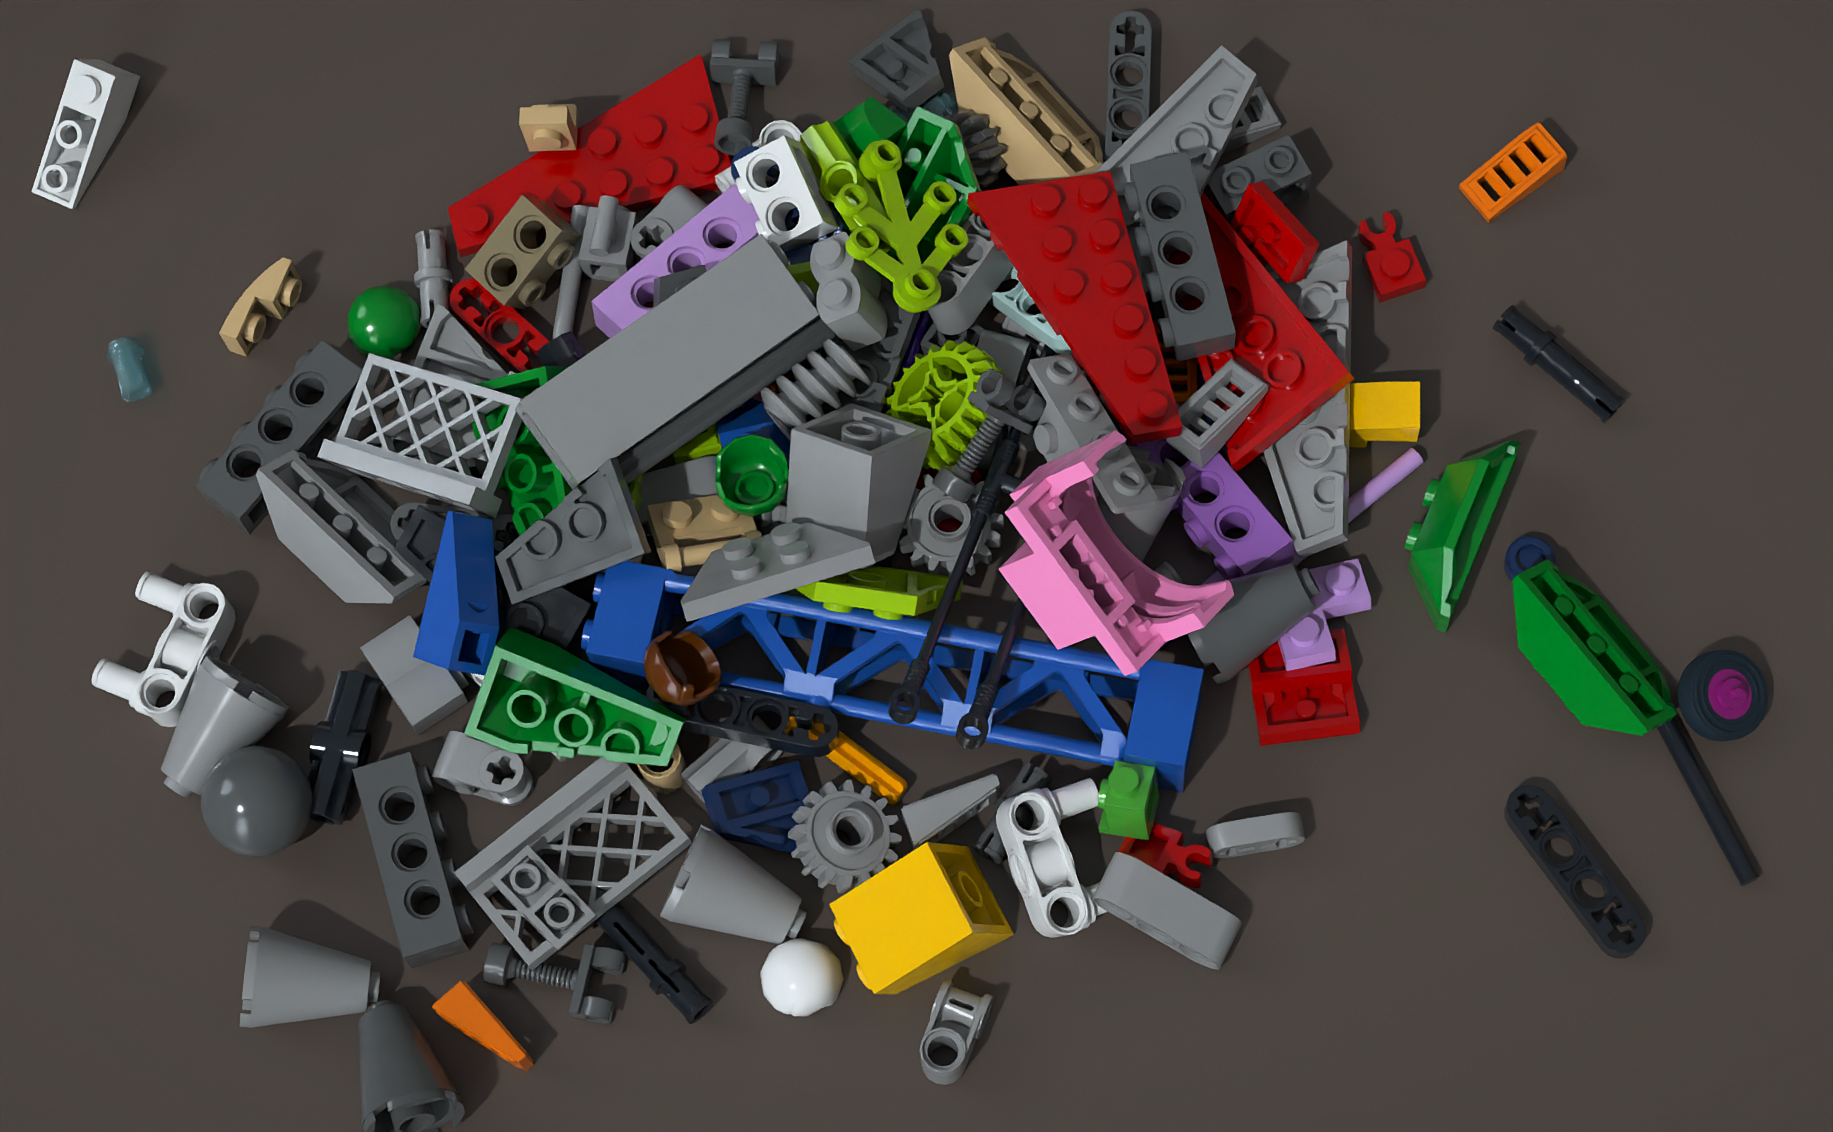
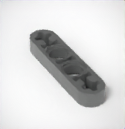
(1121, 97)

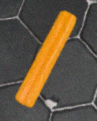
(862, 765)

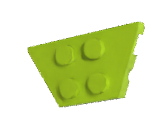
(881, 589)

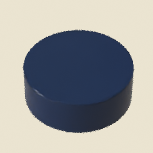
(1526, 553)

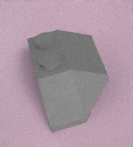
(337, 528)

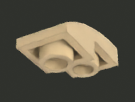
(267, 295)

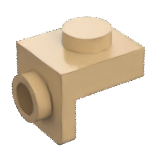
(549, 127)

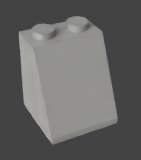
(856, 474)

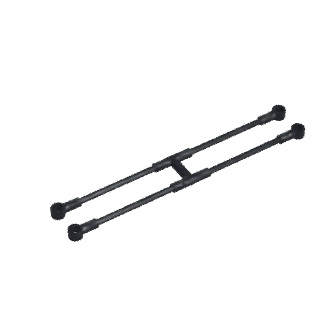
(996, 482)

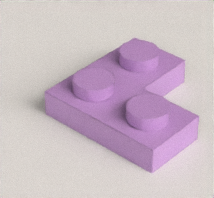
(1342, 593)

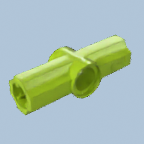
(836, 166)

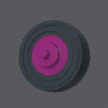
(1722, 695)

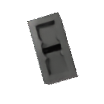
(1275, 164)

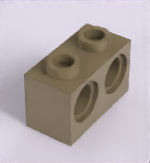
(516, 244)

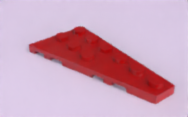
(627, 153)
(1084, 279)
(1270, 343)

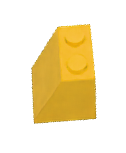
(919, 917)

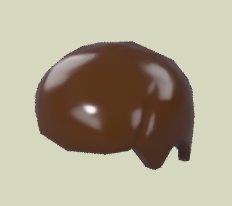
(681, 667)

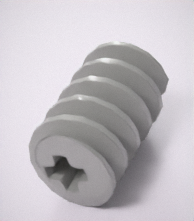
(812, 387)

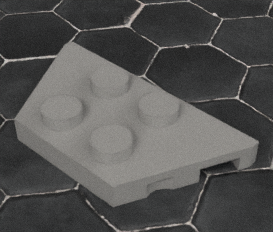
(455, 354)
(771, 565)

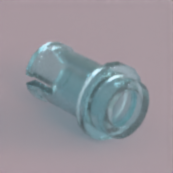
(129, 368)

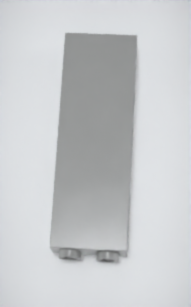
(668, 360)

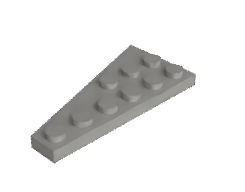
(1313, 457)

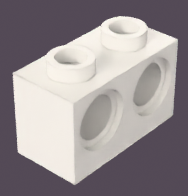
(794, 188)

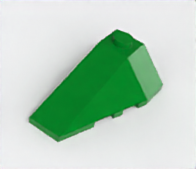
(529, 473)
(562, 705)

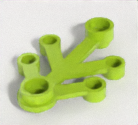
(899, 230)

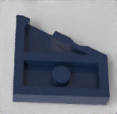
(758, 806)

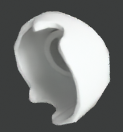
(801, 977)

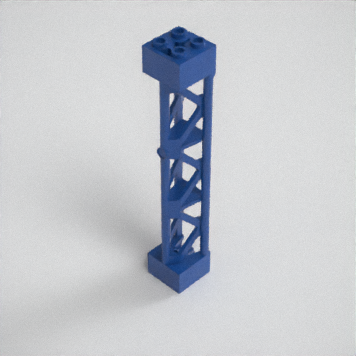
(1165, 700)

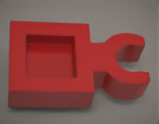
(1390, 264)
(1167, 855)

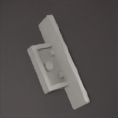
(1078, 418)

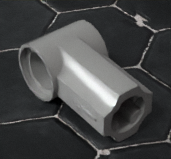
(729, 760)

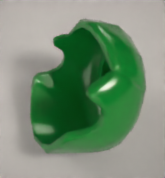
(383, 321)
(751, 475)

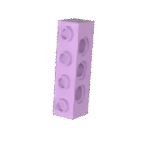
(723, 221)

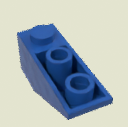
(462, 601)

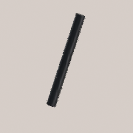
(1708, 802)

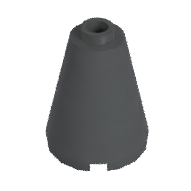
(1255, 618)
(401, 1076)

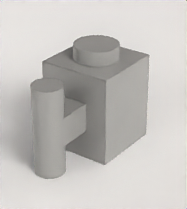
(606, 241)

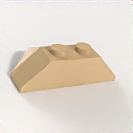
(1035, 123)

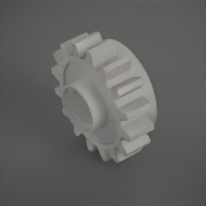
(938, 548)
(857, 816)

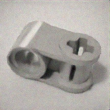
(664, 220)
(475, 767)
(955, 1023)

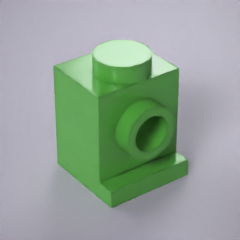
(1129, 800)

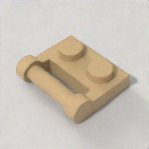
(693, 528)

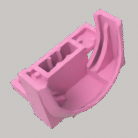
(1084, 578)

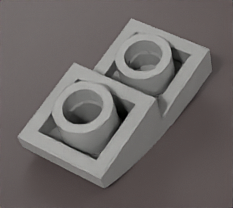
(543, 898)

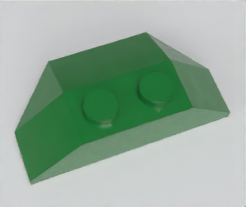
(931, 153)
(1456, 527)
(1588, 653)

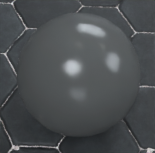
(256, 801)

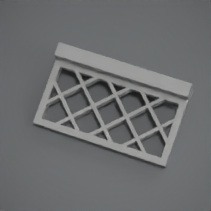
(422, 475)
(556, 821)

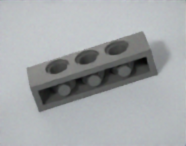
(1173, 184)
(283, 407)
(381, 790)

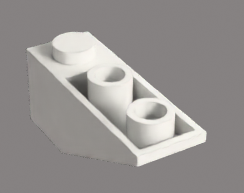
(84, 129)

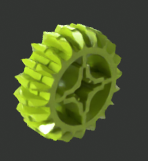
(937, 398)

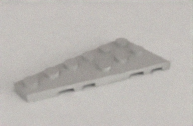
(1194, 120)

